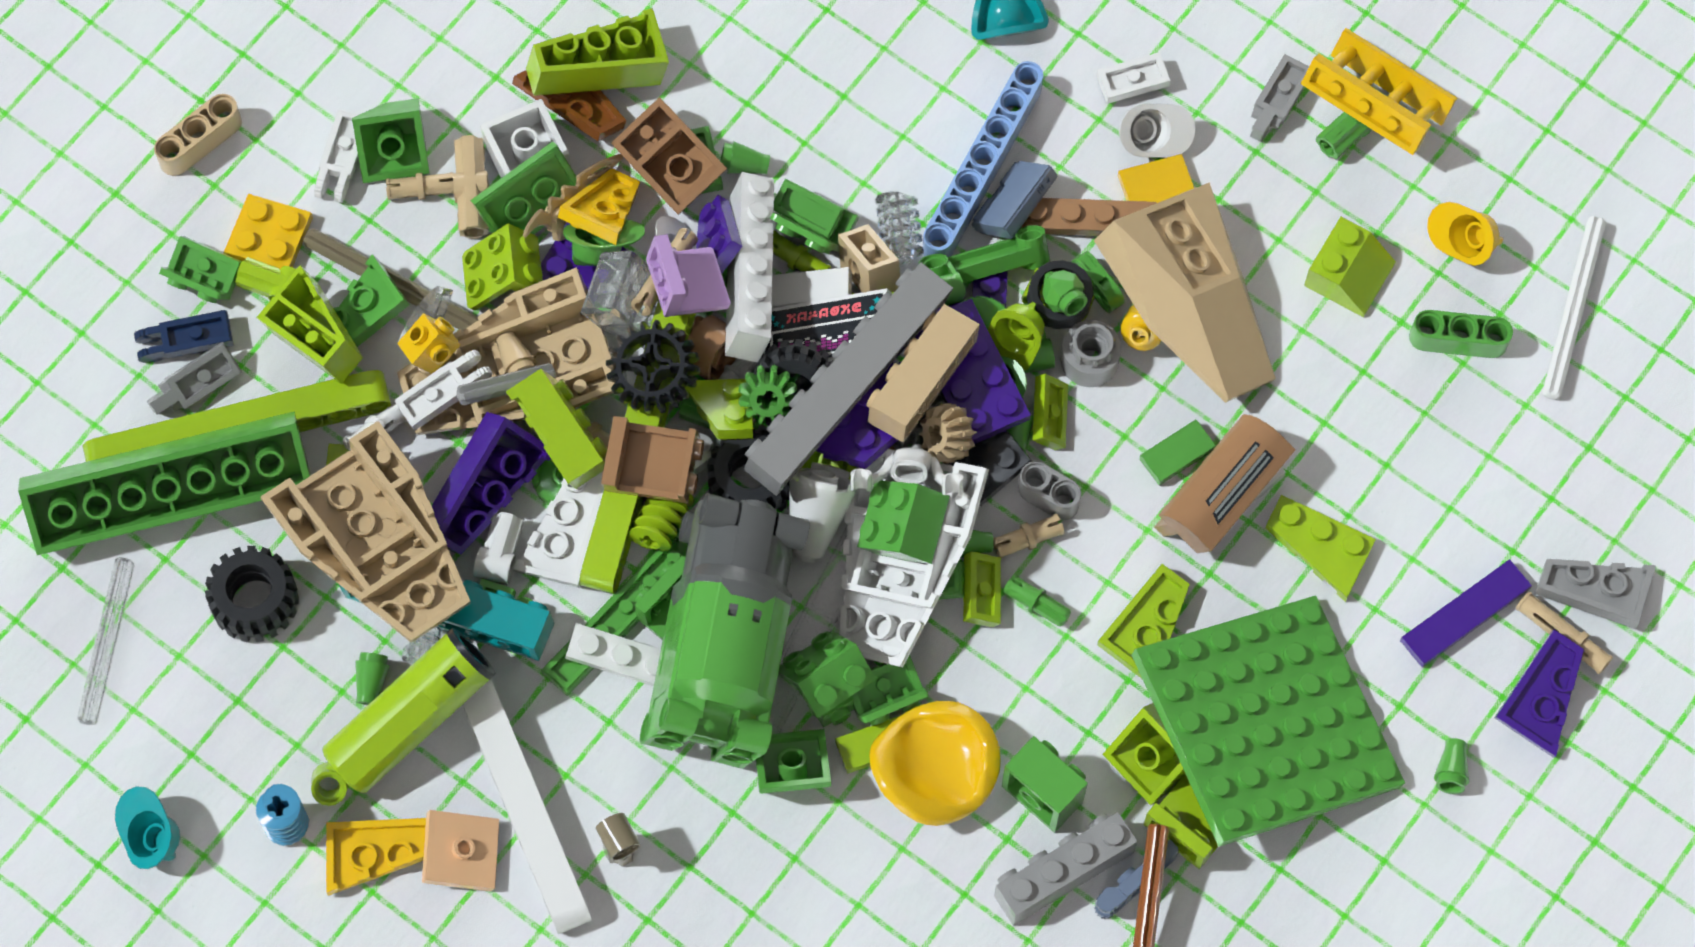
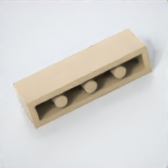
(922, 372)

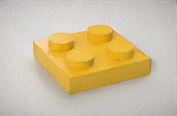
(268, 232)

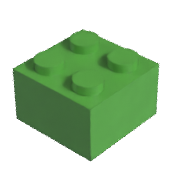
(903, 521)
(1045, 783)

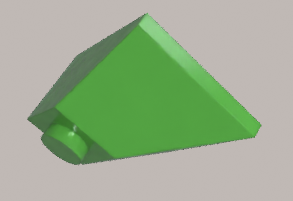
(391, 141)

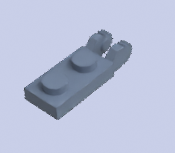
(1115, 898)

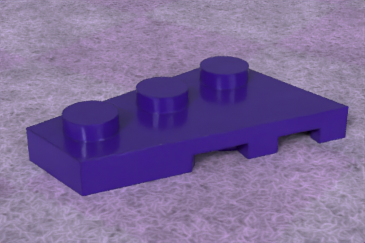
(719, 231)
(1542, 694)

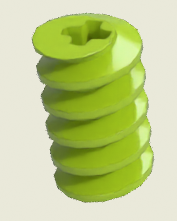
(659, 523)

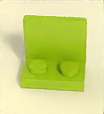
(1185, 822)

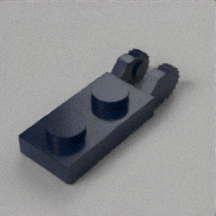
(185, 336)

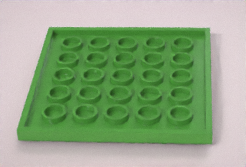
(1267, 720)

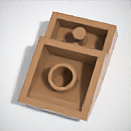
(669, 156)

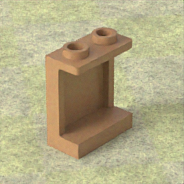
(651, 461)

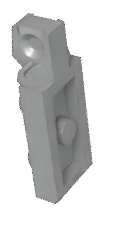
(1278, 96)
(195, 380)

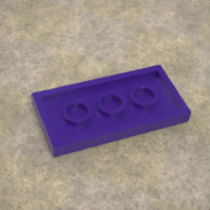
(984, 385)

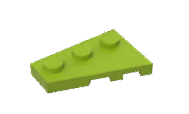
(1323, 543)
(1146, 618)

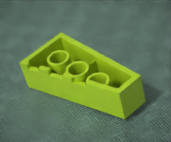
(601, 58)

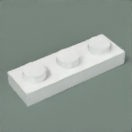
(613, 654)

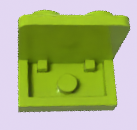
(500, 264)

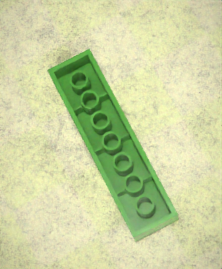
(162, 483)

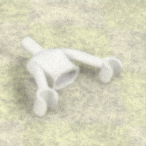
(909, 466)

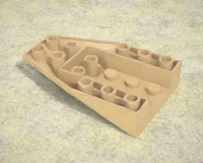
(1191, 289)

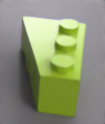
(310, 326)
(560, 427)

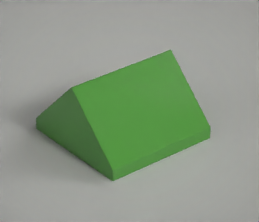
(794, 762)

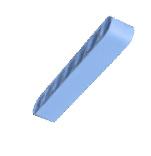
(988, 148)

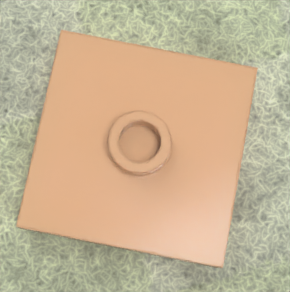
(460, 850)

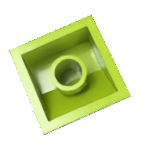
(1350, 267)
(1146, 756)

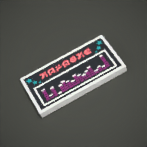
(823, 321)

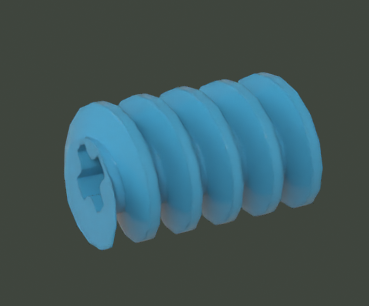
(282, 815)

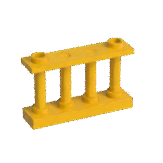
(1369, 105)

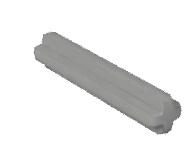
(497, 385)

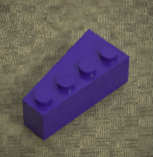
(485, 478)

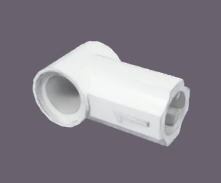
(498, 556)

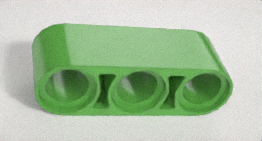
(1475, 326)

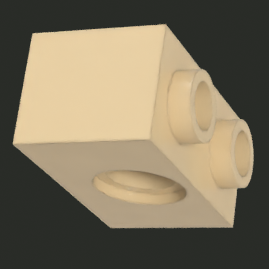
(869, 260)

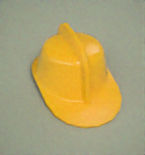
(1463, 233)

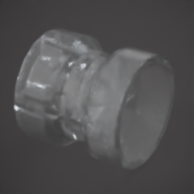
(416, 649)

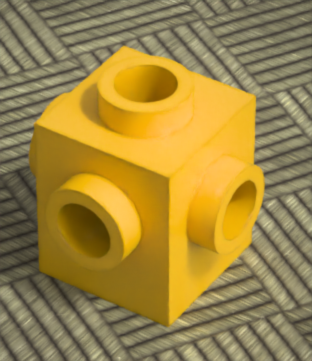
(429, 343)

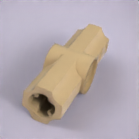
(468, 183)

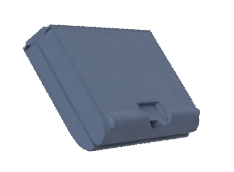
(1014, 199)

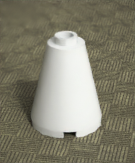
(822, 498)

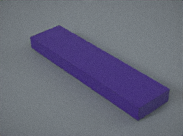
(1465, 613)

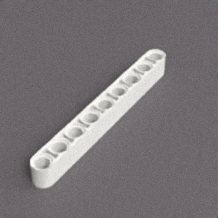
(526, 809)

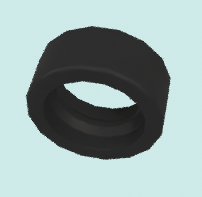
(1055, 319)

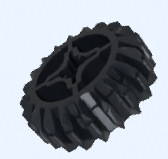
(626, 362)

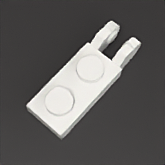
(339, 157)
(439, 389)

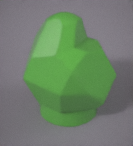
(1064, 292)

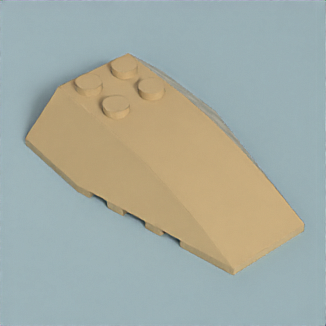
(553, 331)
(374, 534)

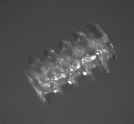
(899, 225)

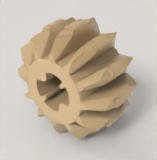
(947, 432)

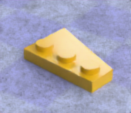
(602, 205)
(370, 850)

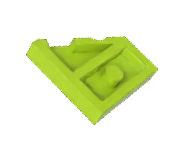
(719, 406)

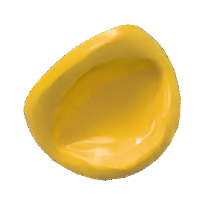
(937, 762)

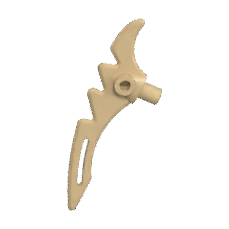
(549, 216)

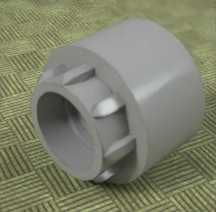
(1089, 370)

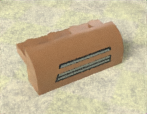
(1225, 484)

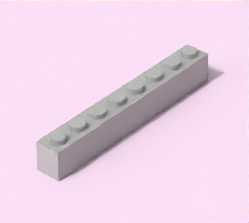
(847, 379)

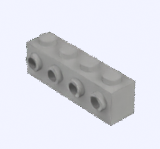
(1064, 868)

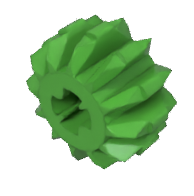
(756, 387)

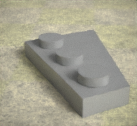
(1598, 589)

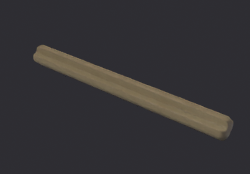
(356, 262)

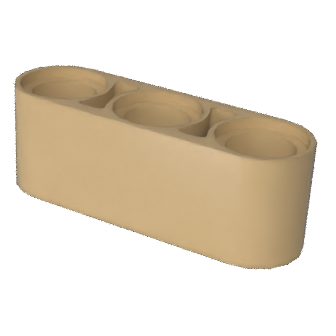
(192, 149)

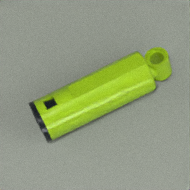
(401, 717)

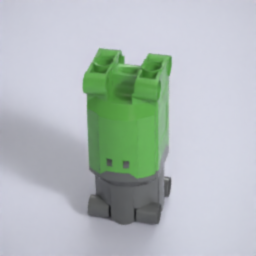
(725, 630)

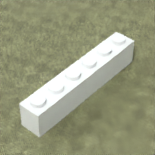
(751, 269)

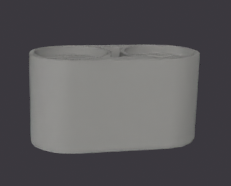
(1053, 485)

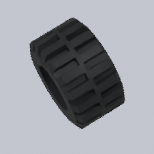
(794, 359)
(729, 458)
(244, 568)

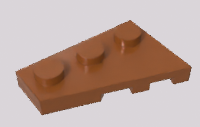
(585, 110)

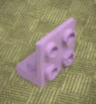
(686, 278)

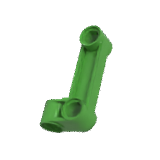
(1025, 250)

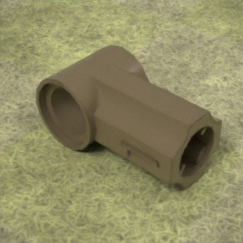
(618, 839)

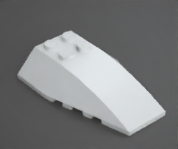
(891, 597)

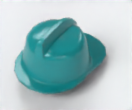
(146, 828)

